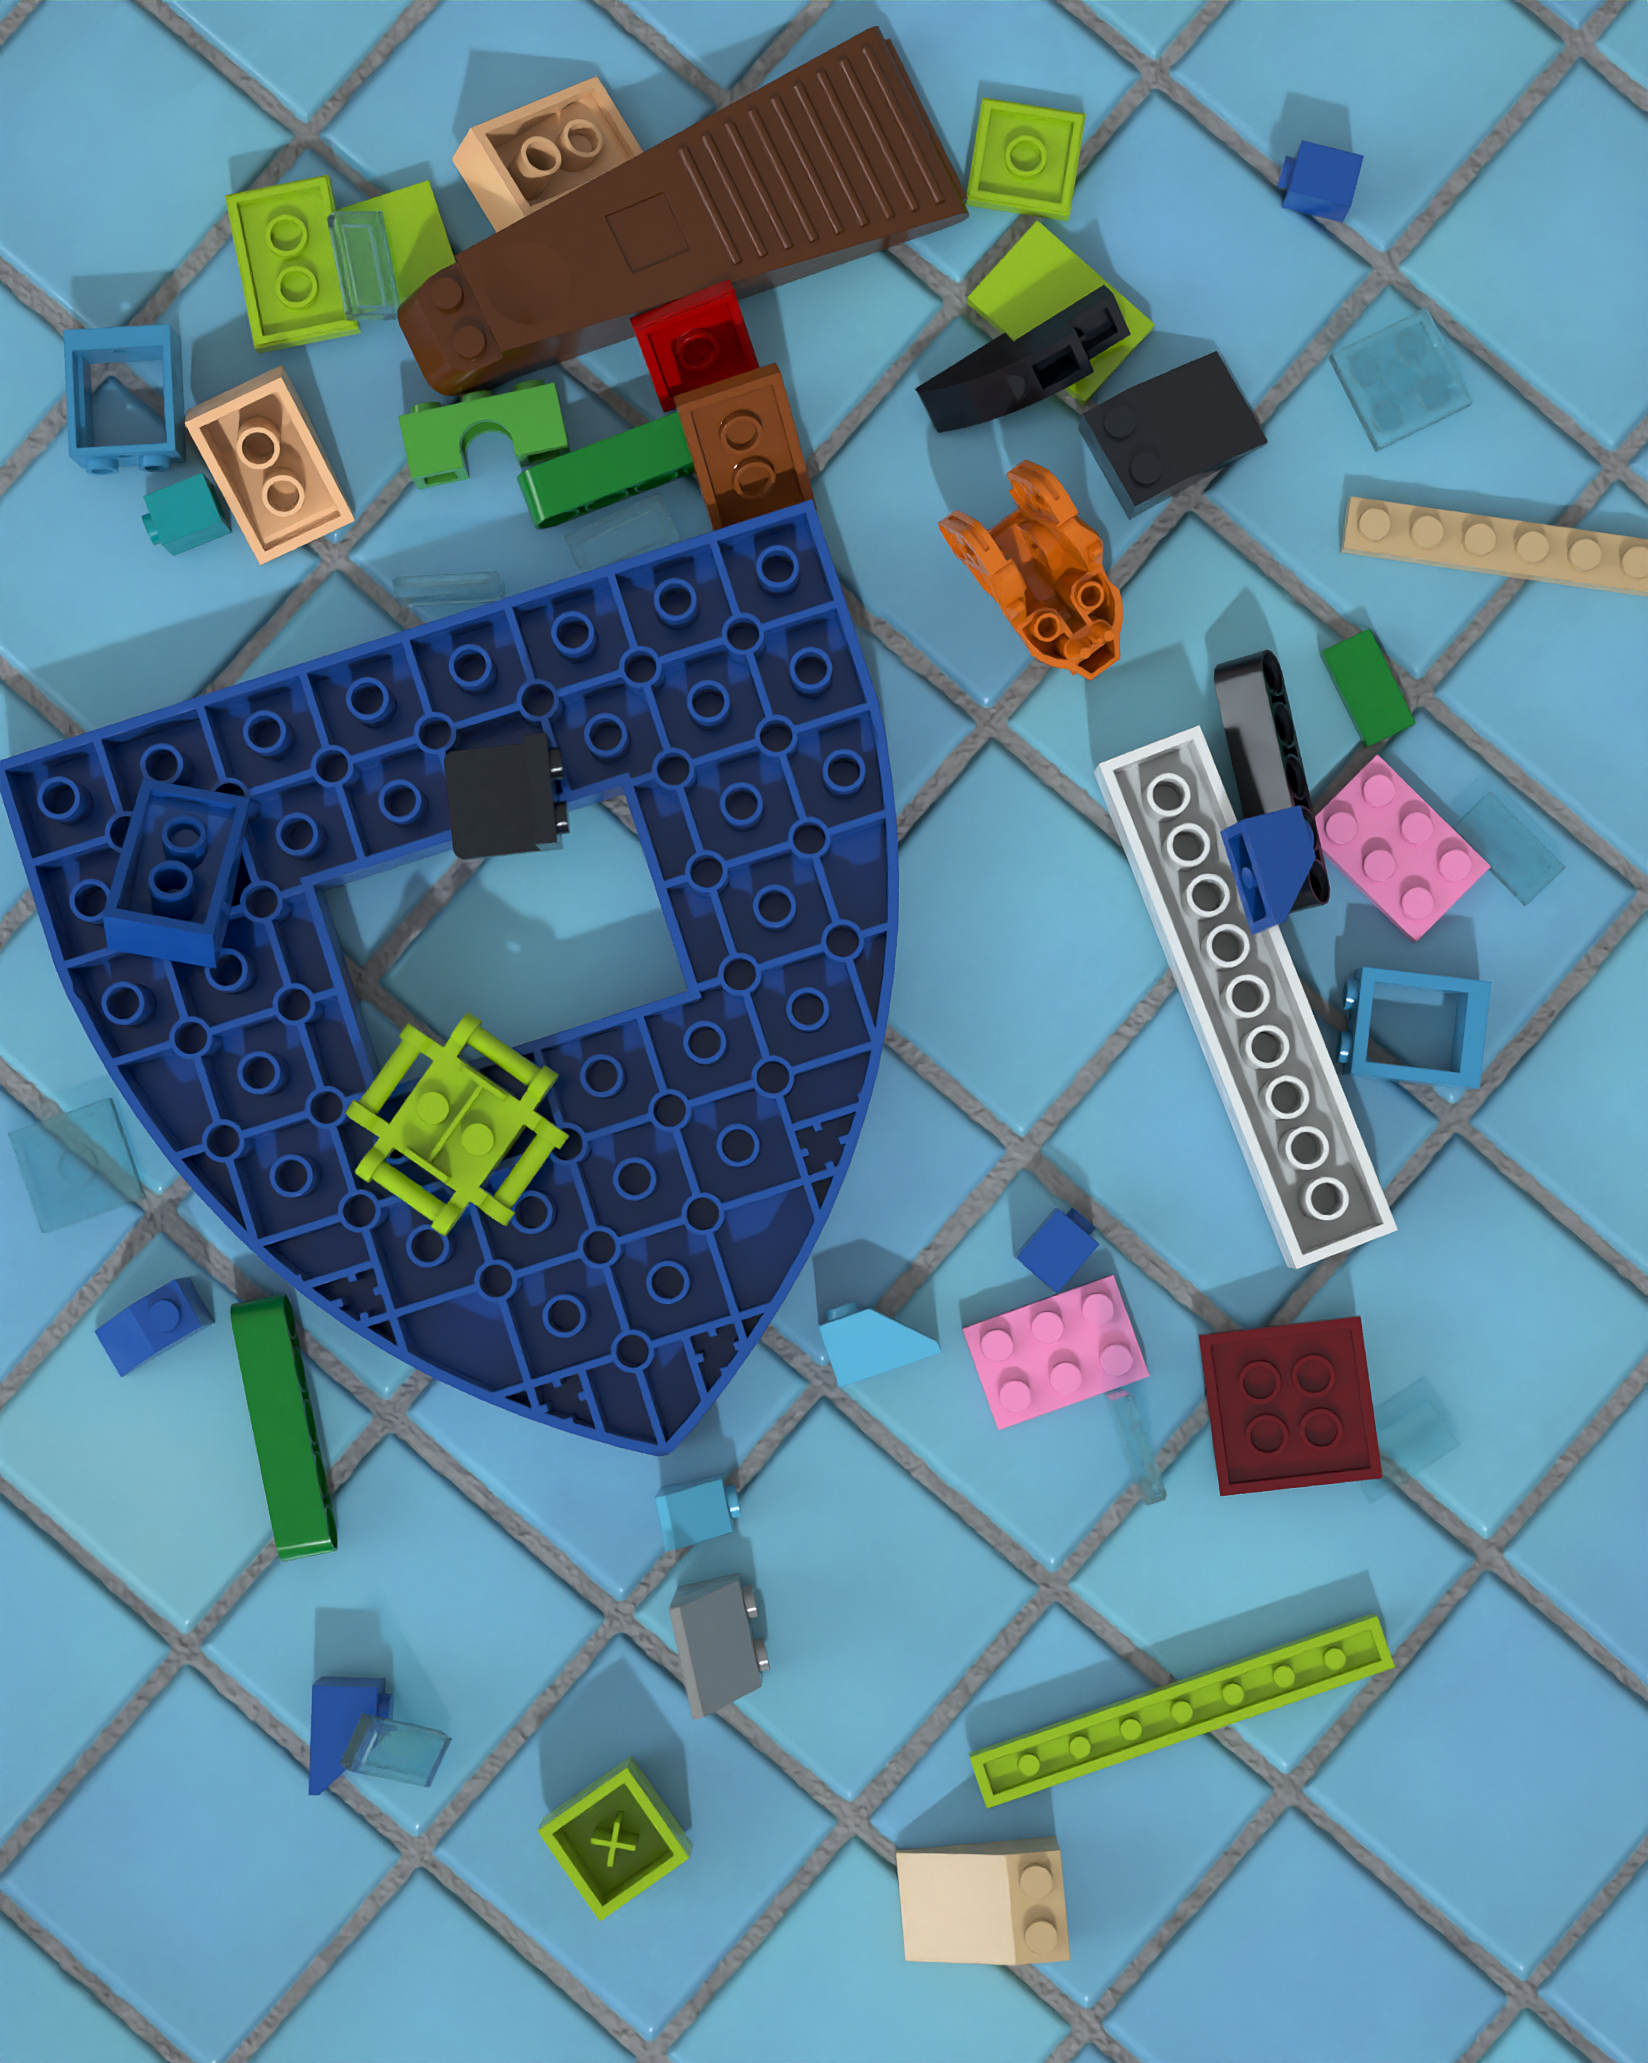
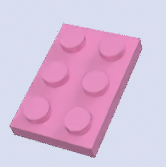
(1397, 849)
(1055, 1352)

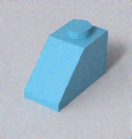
(870, 1343)
(696, 1511)

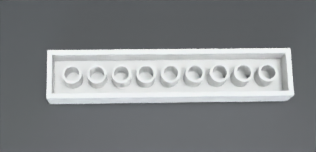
(1244, 1003)

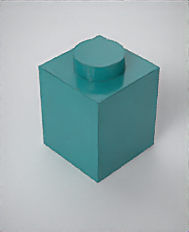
(185, 515)

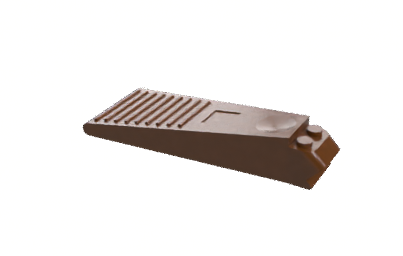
(754, 195)

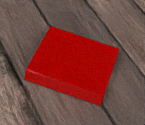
(694, 342)

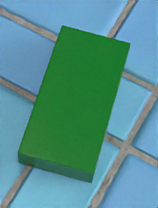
(1367, 688)

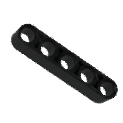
(1267, 753)

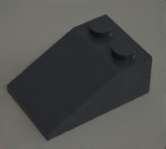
(1170, 433)

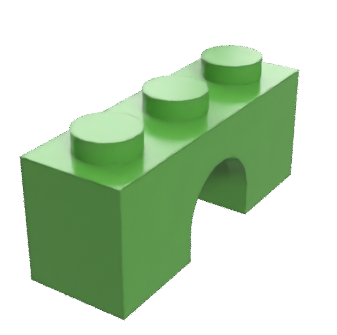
(439, 436)

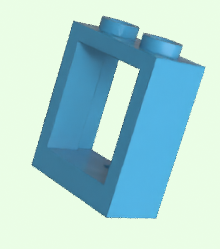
(114, 346)
(1467, 1037)

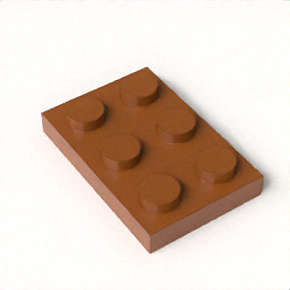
(744, 446)

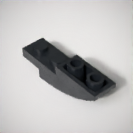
(1024, 371)

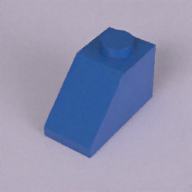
(1269, 863)
(154, 1325)
(334, 1716)

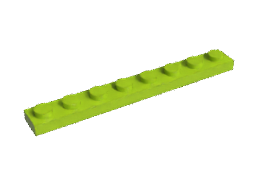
(1181, 1710)

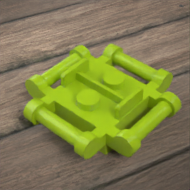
(457, 1124)

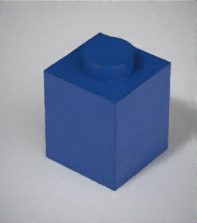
(1320, 180)
(1058, 1248)

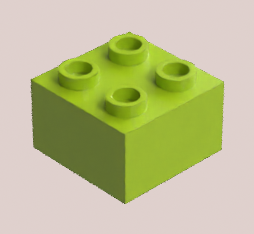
(615, 1838)

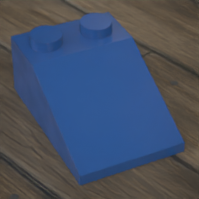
(177, 874)

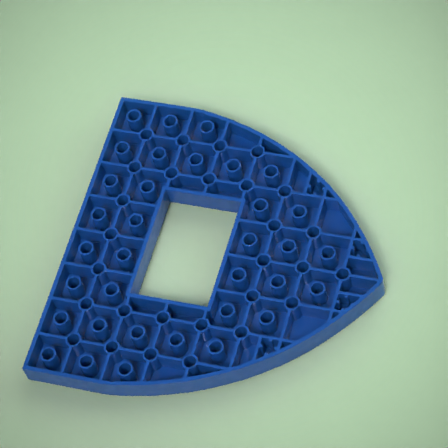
(697, 1126)

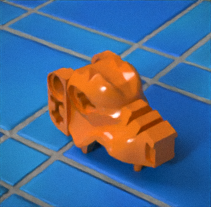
(1045, 574)

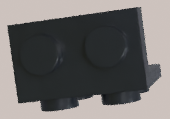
(506, 799)

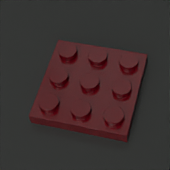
(1290, 1405)

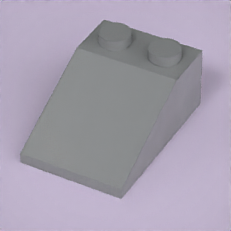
(717, 1642)

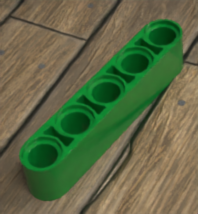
(606, 472)
(284, 1427)

